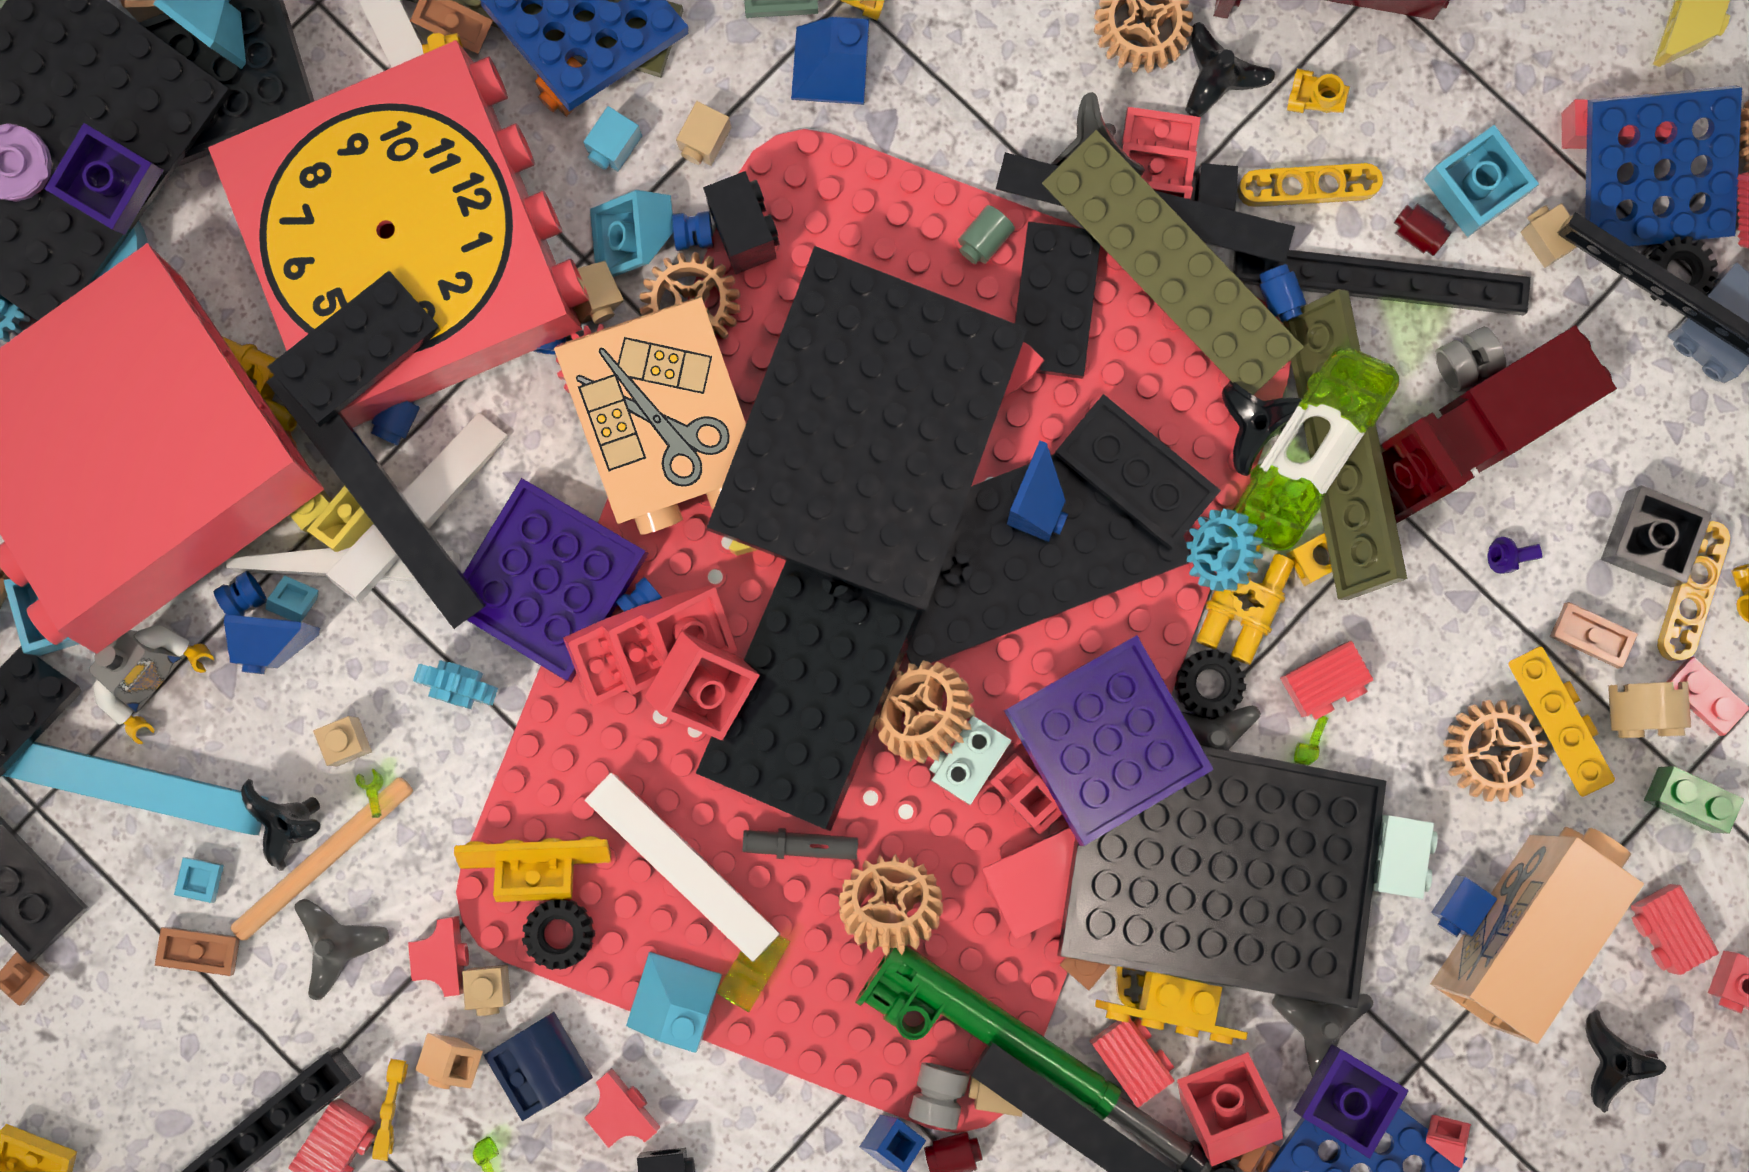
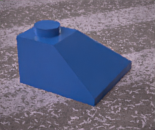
(831, 61)
(1039, 498)
(265, 641)

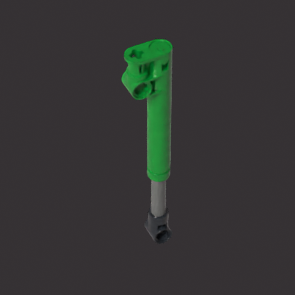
(917, 984)

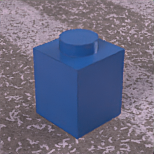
(1463, 907)
(892, 1143)

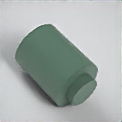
(985, 235)

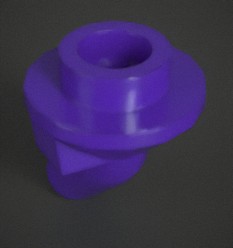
(1505, 556)

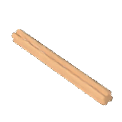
(319, 860)

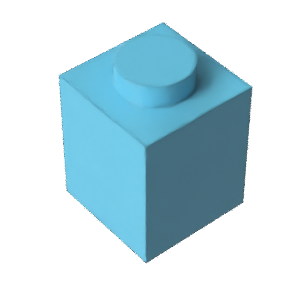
(612, 140)

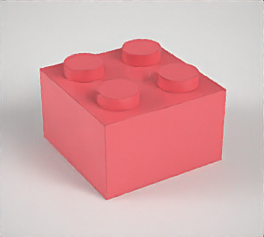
(701, 686)
(1230, 1109)

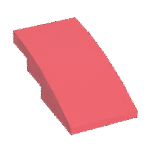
(1164, 147)
(634, 644)
(1033, 882)

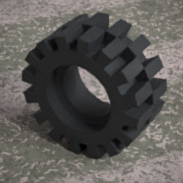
(1693, 255)
(1233, 683)
(541, 950)

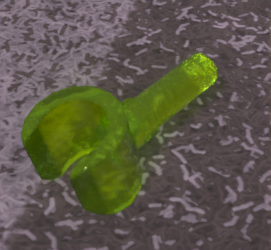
(1309, 753)
(371, 791)
(484, 1152)

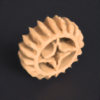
(1148, 36)
(712, 278)
(928, 731)
(1498, 764)
(883, 923)

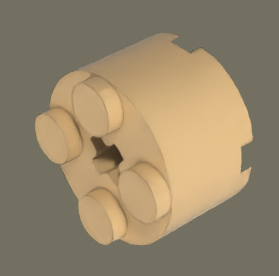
(1649, 707)

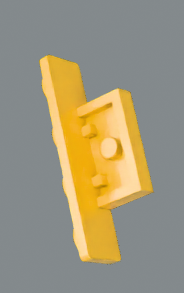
(1565, 728)
(533, 868)
(1177, 1002)
(30, 1153)

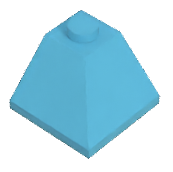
(212, 22)
(631, 229)
(674, 1002)

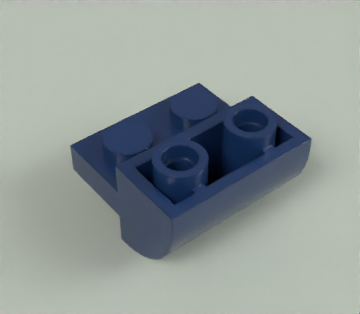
(538, 1066)

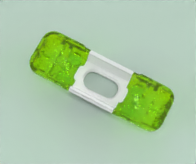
(1287, 494)

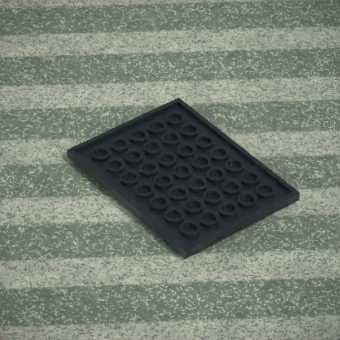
(97, 68)
(868, 429)
(1236, 881)

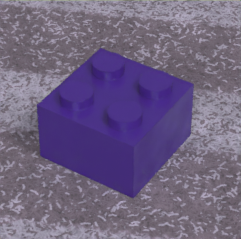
(103, 179)
(1351, 1101)

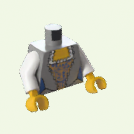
(134, 669)

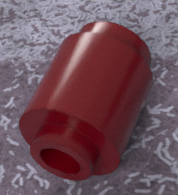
(1421, 229)
(953, 1154)

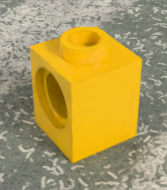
(1305, 565)

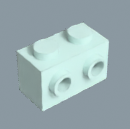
(971, 761)
(1404, 856)

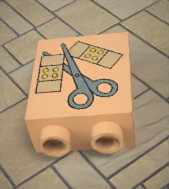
(655, 411)
(1541, 932)

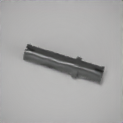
(798, 844)

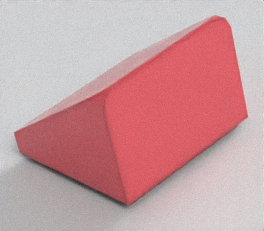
(1449, 1138)

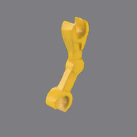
(385, 1136)

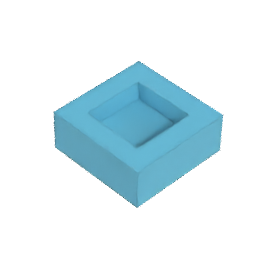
(291, 599)
(198, 880)

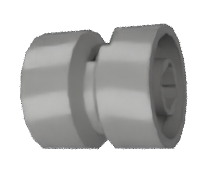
(1476, 356)
(937, 1100)

